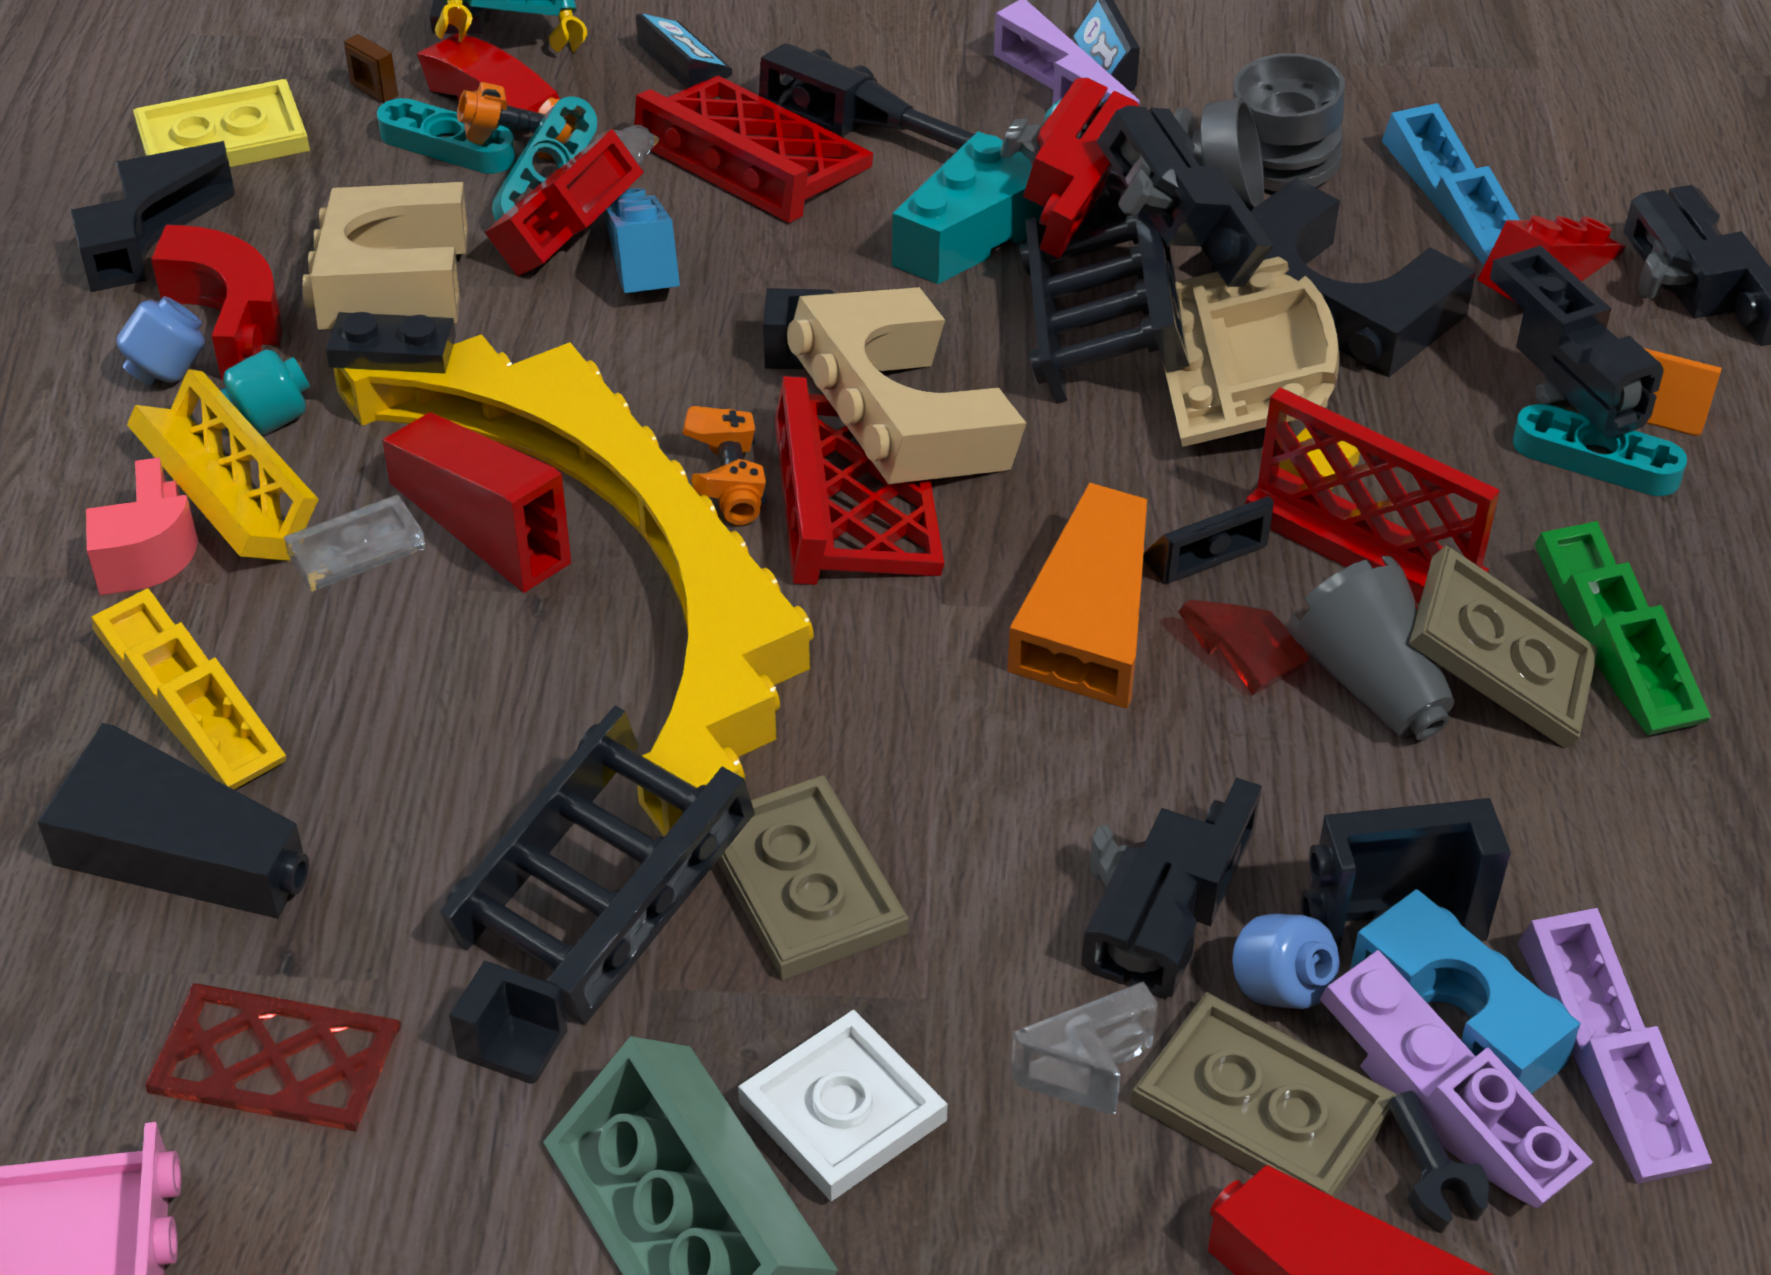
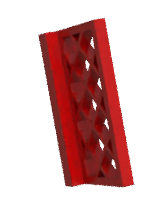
(743, 164)
(808, 512)
(1355, 532)

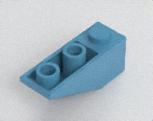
(642, 242)

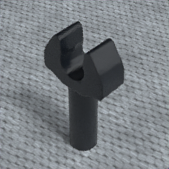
(1436, 1168)

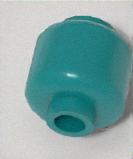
(266, 390)

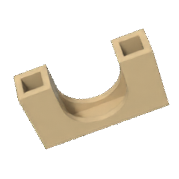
(388, 252)
(902, 430)

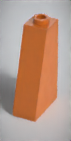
(1085, 604)

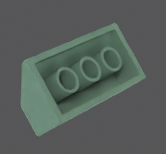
(677, 1174)

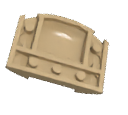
(1247, 347)

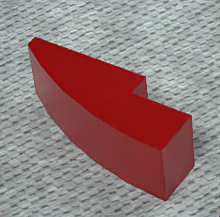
(463, 65)
(564, 203)

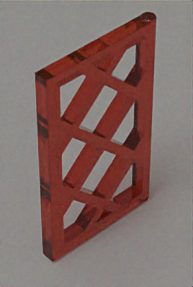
(292, 1101)

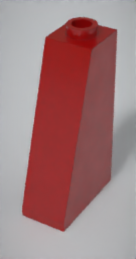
(484, 495)
(1295, 1229)

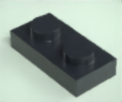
(391, 342)

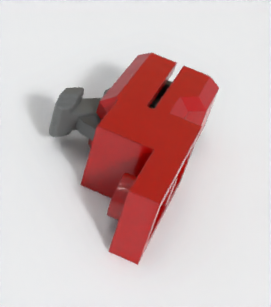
(1065, 159)

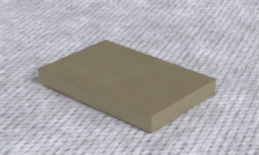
(1504, 646)
(809, 880)
(1263, 1097)

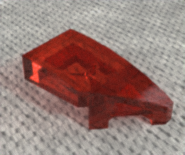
(1249, 638)

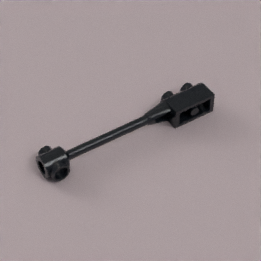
(847, 97)

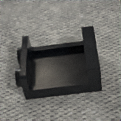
(1382, 855)

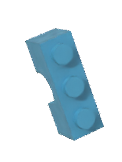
(1452, 966)

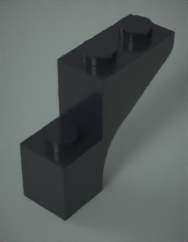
(157, 193)

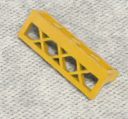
(222, 484)

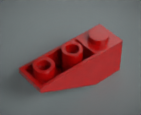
(1577, 245)

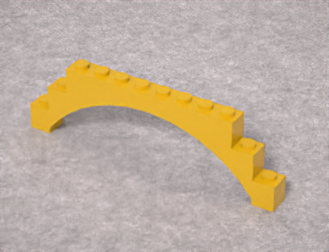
(734, 614)

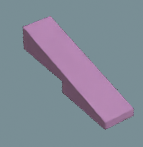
(1045, 53)
(1616, 1054)

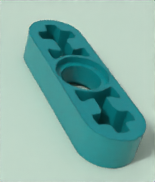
(415, 128)
(543, 140)
(1654, 465)

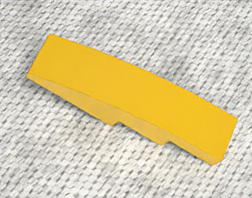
(188, 690)

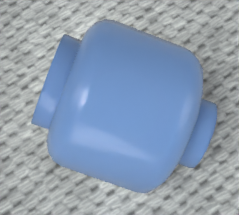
(160, 341)
(1285, 960)

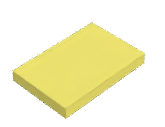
(251, 120)

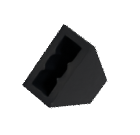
(170, 829)

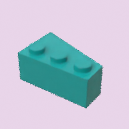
(963, 211)

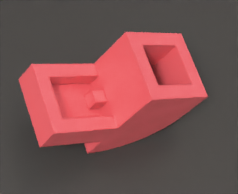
(141, 540)

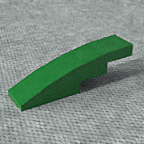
(1632, 640)

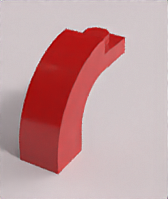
(224, 274)

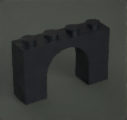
(1374, 321)

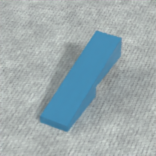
(1443, 170)

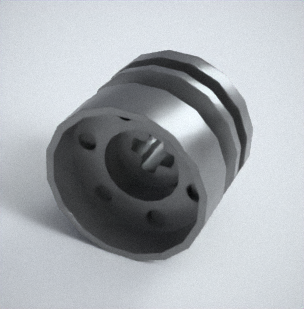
(1296, 115)
(1229, 142)

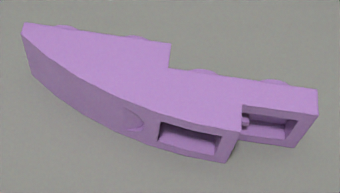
(1469, 1099)

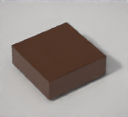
(371, 68)

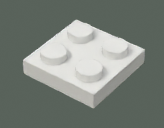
(842, 1104)

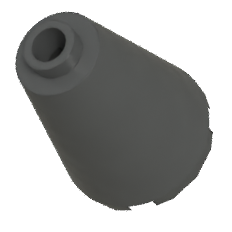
(1362, 636)

